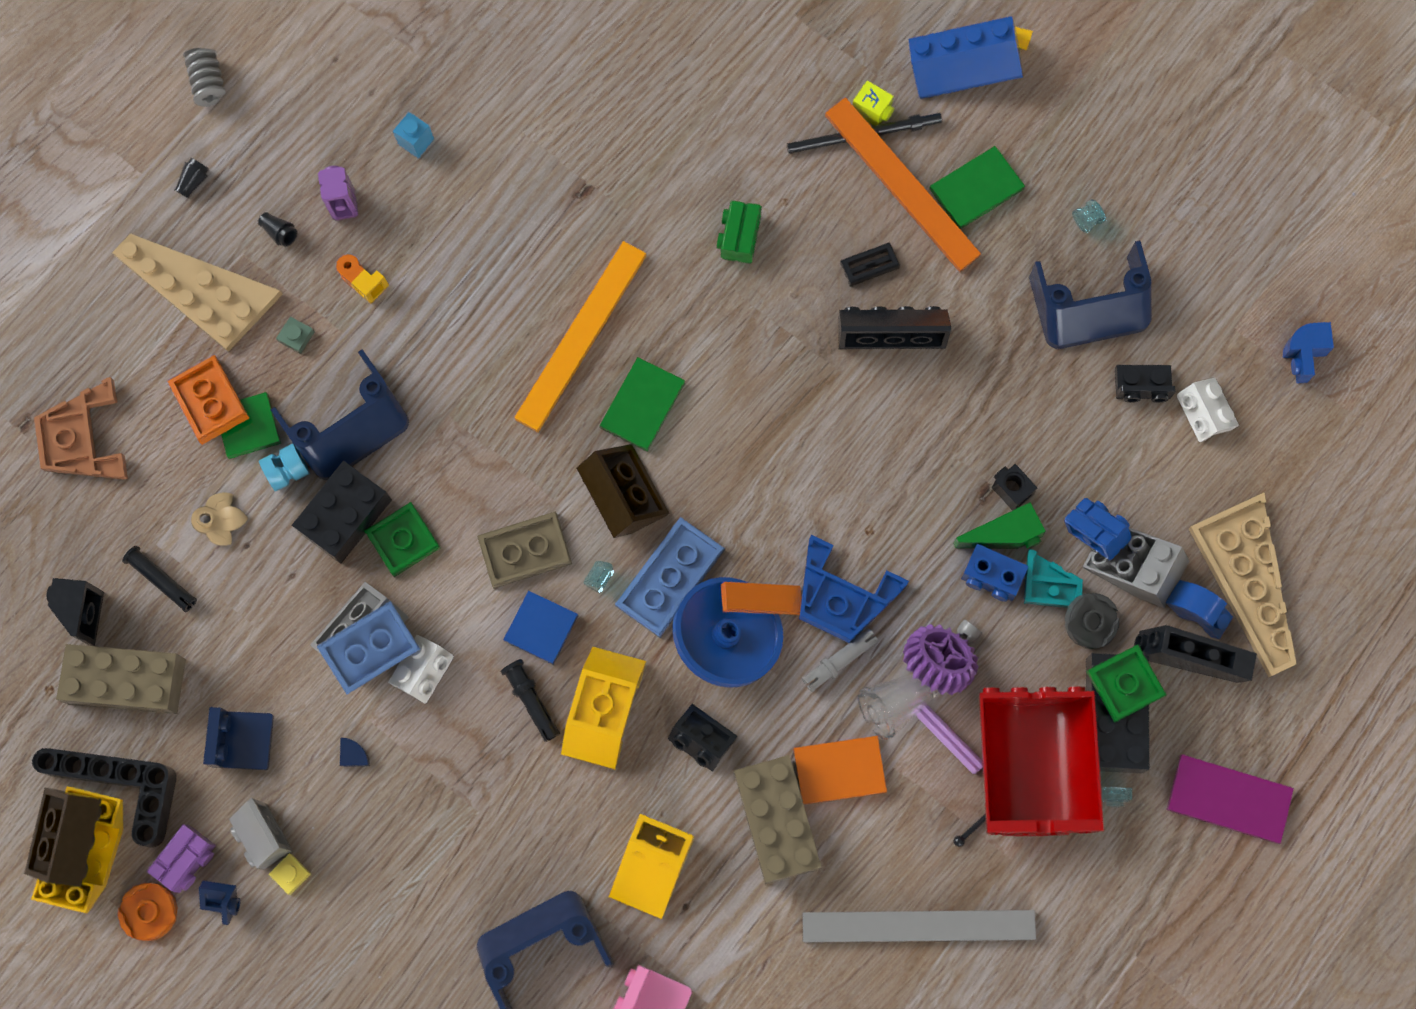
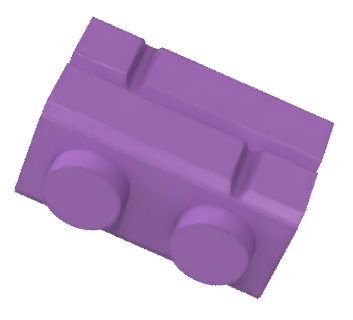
(338, 193)
(181, 859)

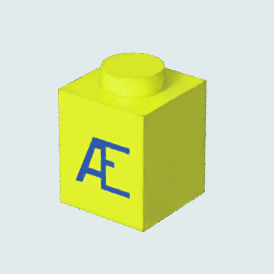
(873, 103)

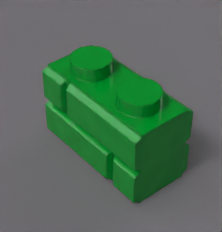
(740, 231)

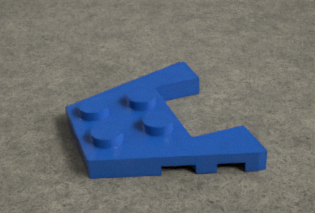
(837, 604)

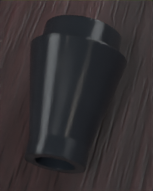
(191, 177)
(278, 229)

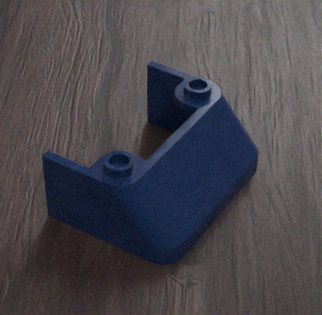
(1096, 318)
(356, 433)
(561, 912)

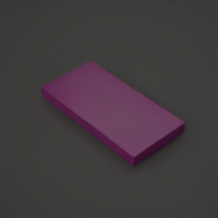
(1230, 799)

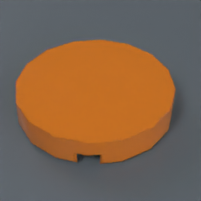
(147, 911)

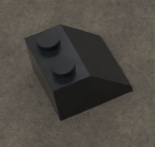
(77, 607)

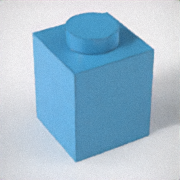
(413, 134)

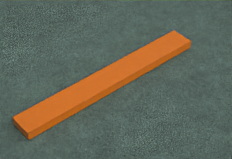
(902, 184)

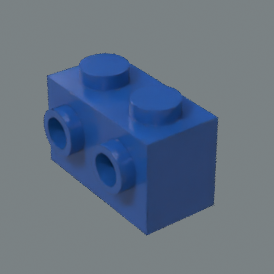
(994, 573)

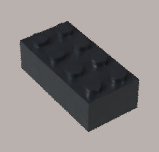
(1124, 743)

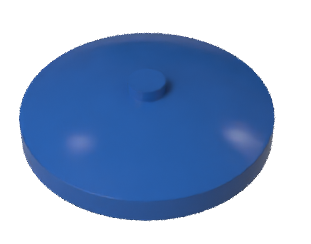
(721, 645)

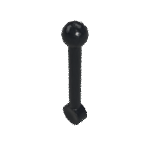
(960, 840)

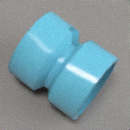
(285, 466)

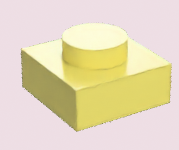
(289, 874)

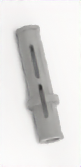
(830, 667)

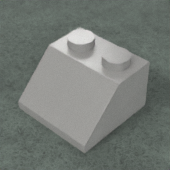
(259, 834)

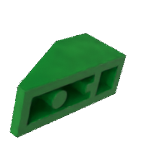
(1008, 531)

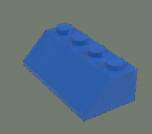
(965, 57)

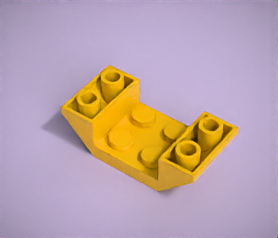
(602, 707)
(100, 860)

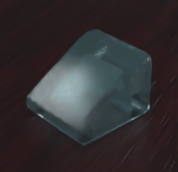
(599, 576)

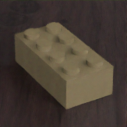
(121, 678)
(777, 819)

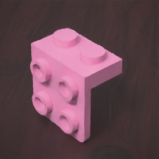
(652, 991)

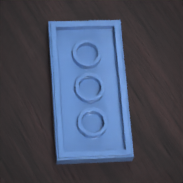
(668, 576)

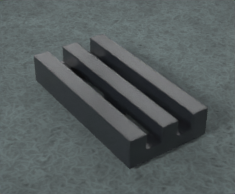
(854, 280)

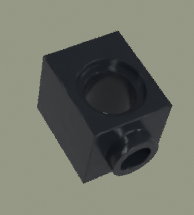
(1013, 499)

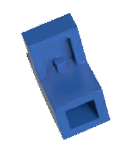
(1308, 342)
(1201, 606)

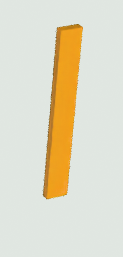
(580, 337)

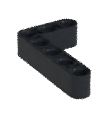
(118, 775)

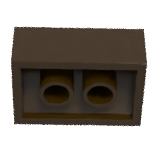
(622, 490)
(63, 837)

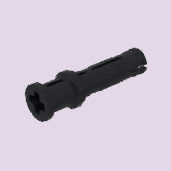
(524, 689)

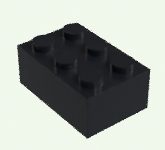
(342, 512)

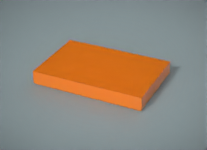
(208, 399)
(840, 770)

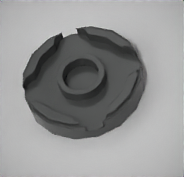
(1091, 620)

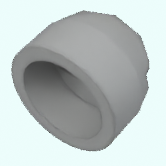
(969, 630)

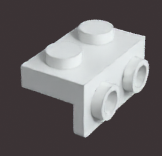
(1207, 409)
(422, 670)

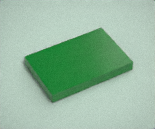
(977, 187)
(642, 404)

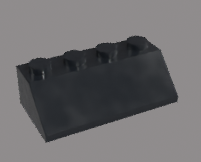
(893, 328)

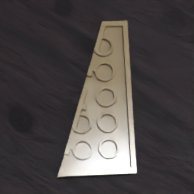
(210, 296)
(1247, 571)

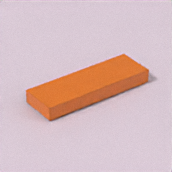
(761, 598)

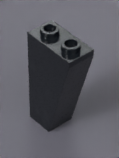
(1196, 653)

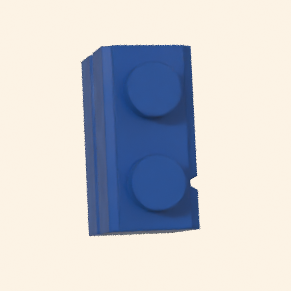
(1098, 528)

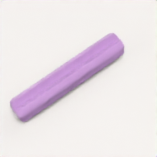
(950, 739)

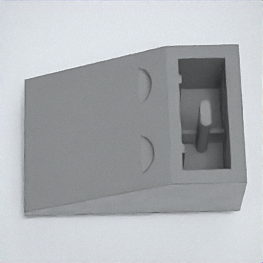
(1143, 568)

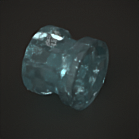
(1089, 215)

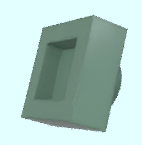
(295, 335)

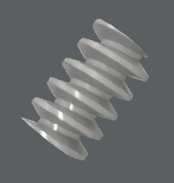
(204, 76)

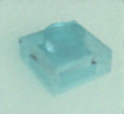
(1116, 796)

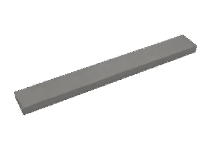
(919, 926)

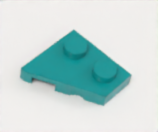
(1048, 583)

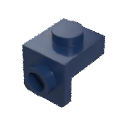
(219, 898)

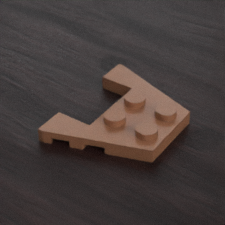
(67, 436)

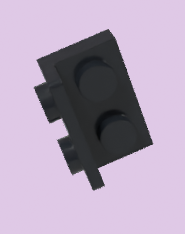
(1144, 382)
(701, 737)

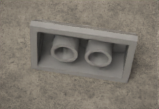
(359, 605)

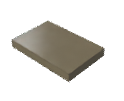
(524, 549)

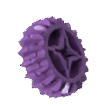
(940, 659)

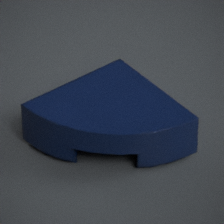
(352, 754)

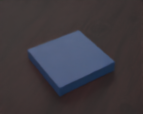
(541, 627)

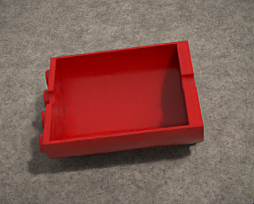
(1040, 762)

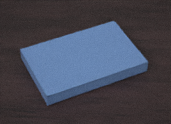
(368, 647)

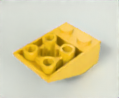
(651, 866)

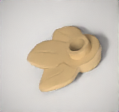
(223, 519)

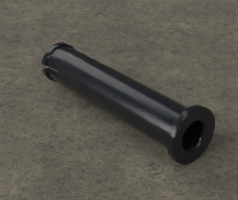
(159, 578)

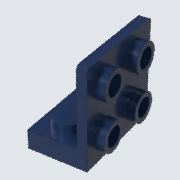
(238, 739)

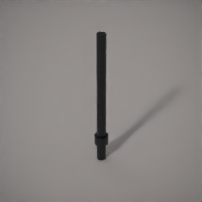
(913, 123)

